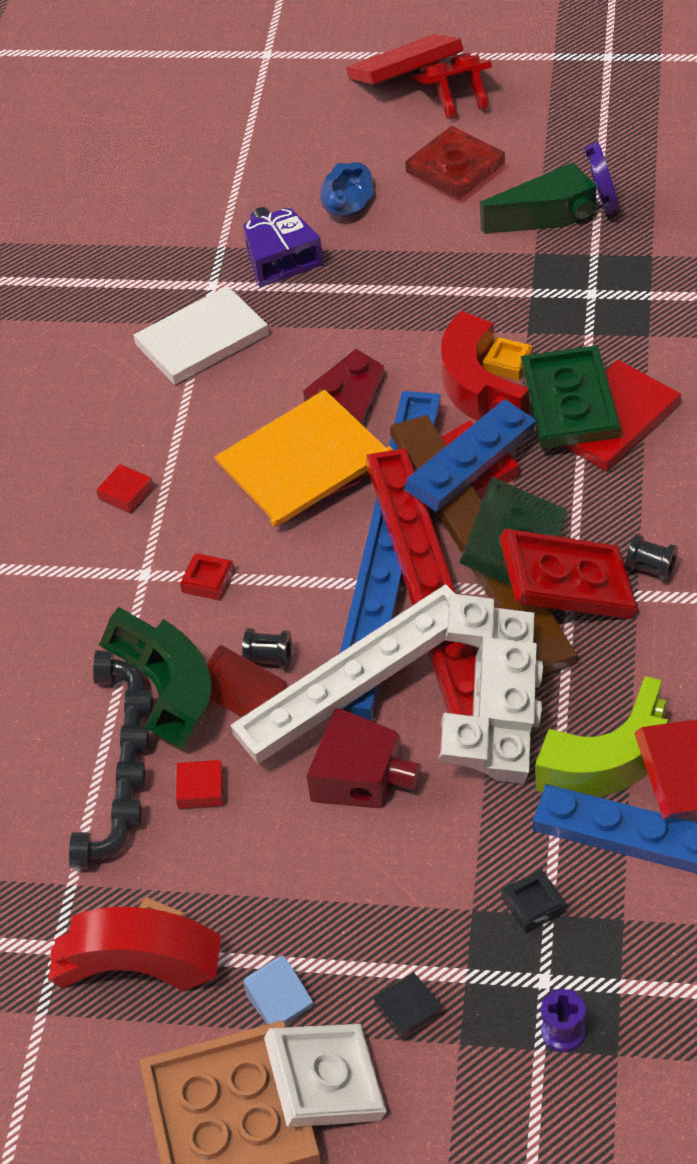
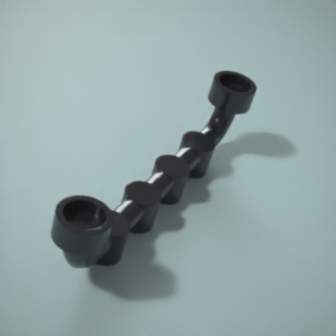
(129, 772)

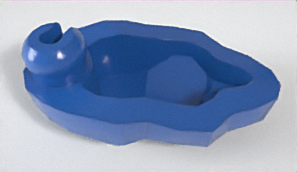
(346, 189)

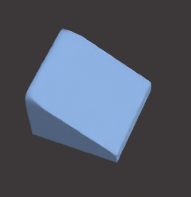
(277, 992)

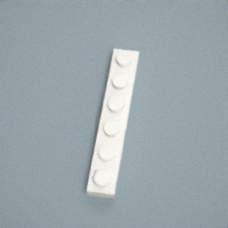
(344, 677)

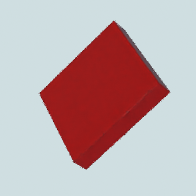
(671, 765)

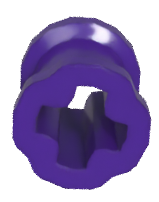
(563, 1035)

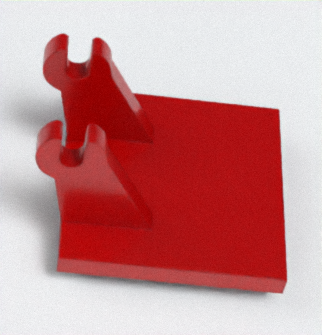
(459, 64)

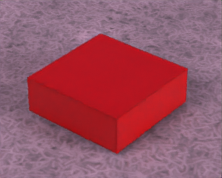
(125, 488)
(207, 576)
(199, 784)

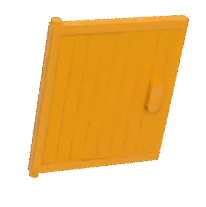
(300, 457)

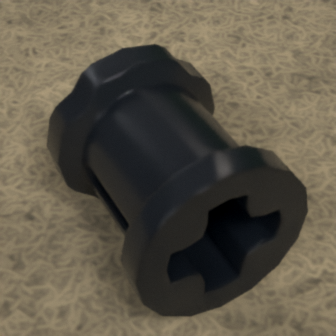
(651, 557)
(267, 647)

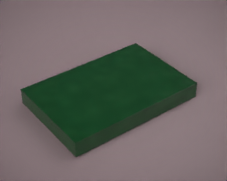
(570, 397)

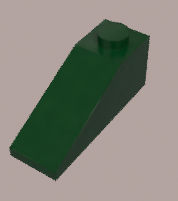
(541, 203)

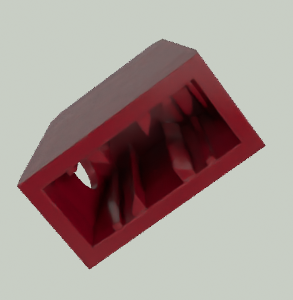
(358, 763)

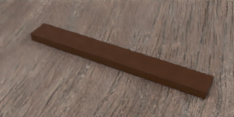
(458, 515)

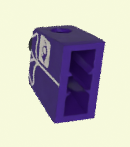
(280, 245)

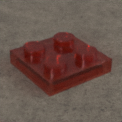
(455, 162)

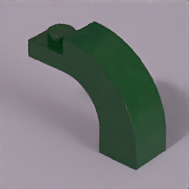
(173, 667)

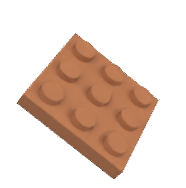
(222, 1104)

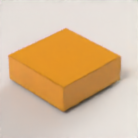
(505, 358)

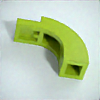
(601, 762)

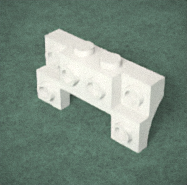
(504, 690)

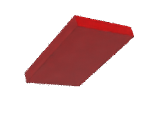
(404, 59)
(639, 406)
(567, 574)

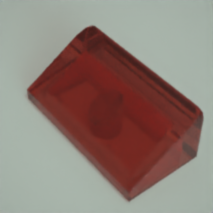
(240, 683)

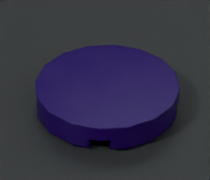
(602, 178)

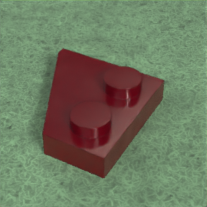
(351, 383)

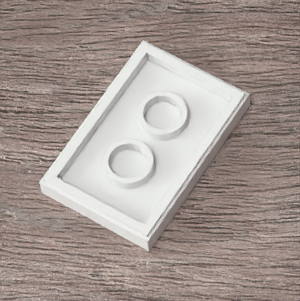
(201, 335)

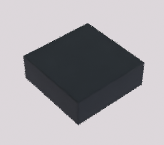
(533, 901)
(408, 1006)

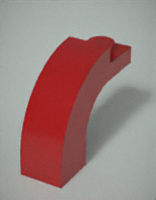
(464, 378)
(137, 941)

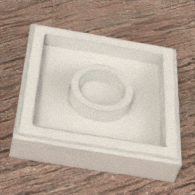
(324, 1075)

